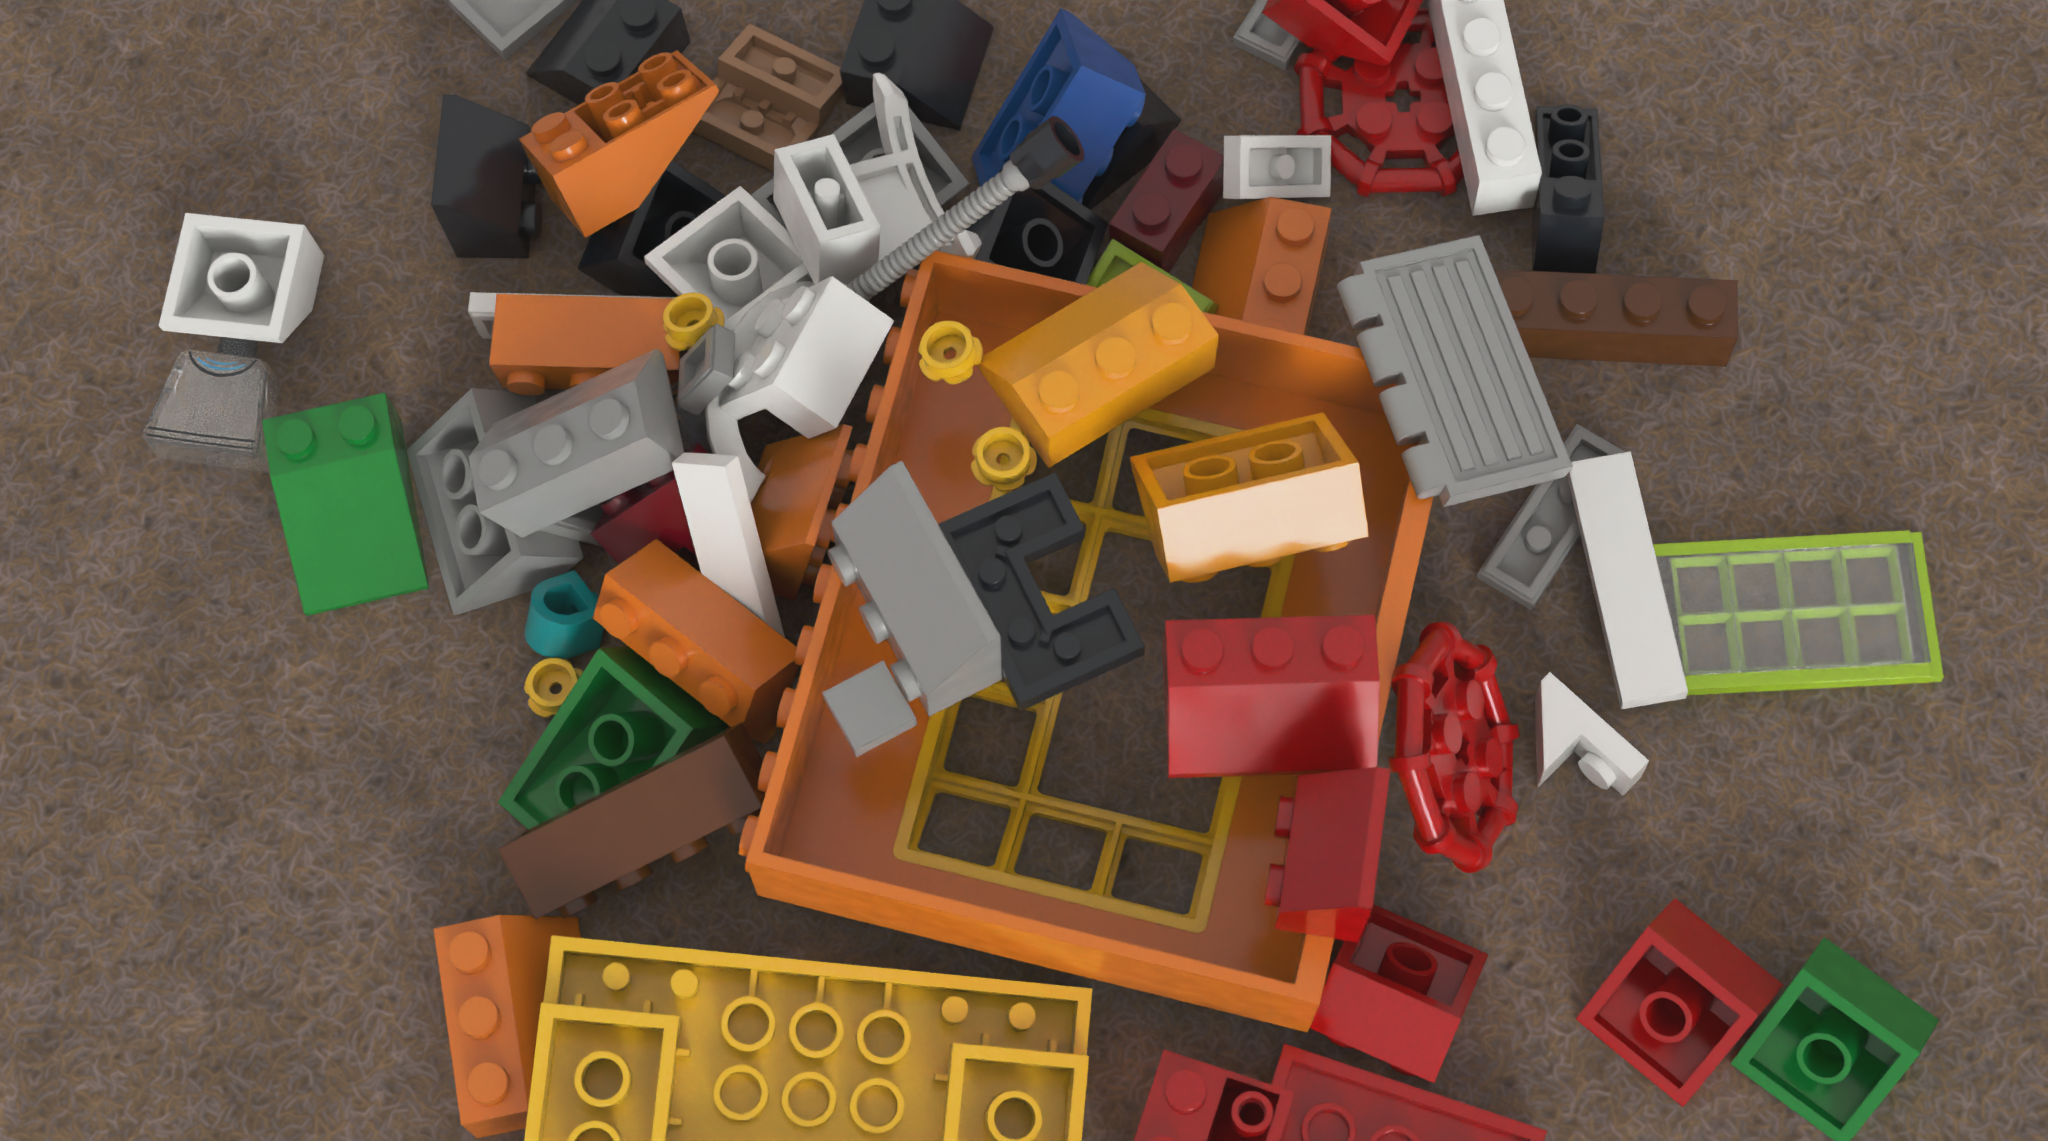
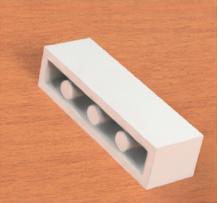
(1486, 104)

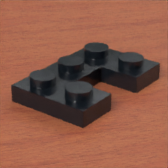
(1038, 650)

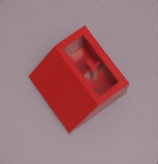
(1211, 1104)

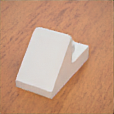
(1276, 166)
(1570, 726)

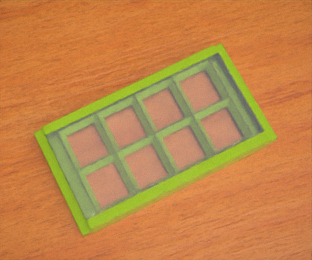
(1801, 612)

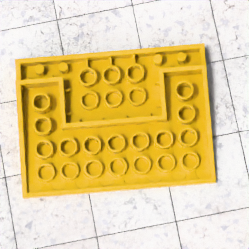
(798, 1051)

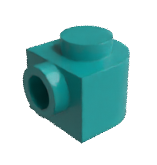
(562, 617)

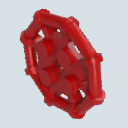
(1378, 122)
(1454, 747)

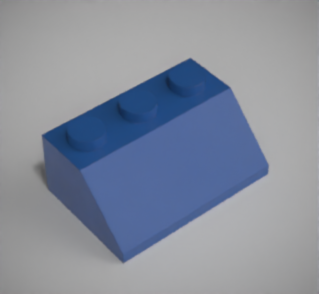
(1080, 82)

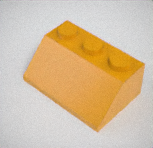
(1101, 361)
(1250, 497)

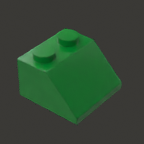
(1835, 1042)

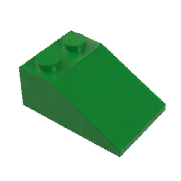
(346, 503)
(606, 731)

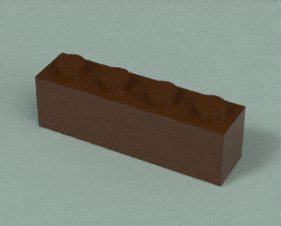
(1623, 317)
(637, 823)

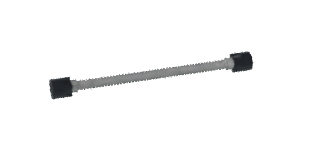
(1039, 158)

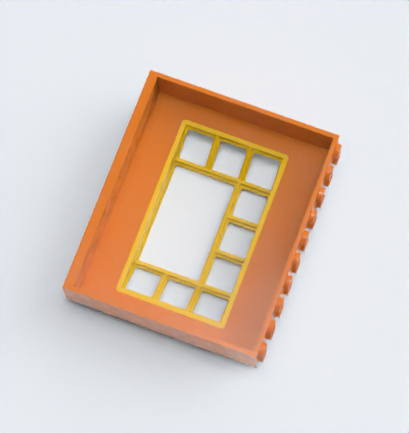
(848, 827)

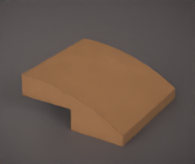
(779, 78)

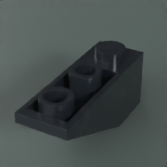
(1570, 191)

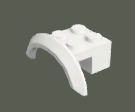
(861, 211)
(800, 360)

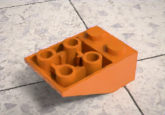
(619, 141)
(799, 503)

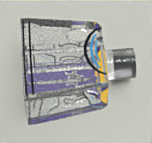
(215, 408)

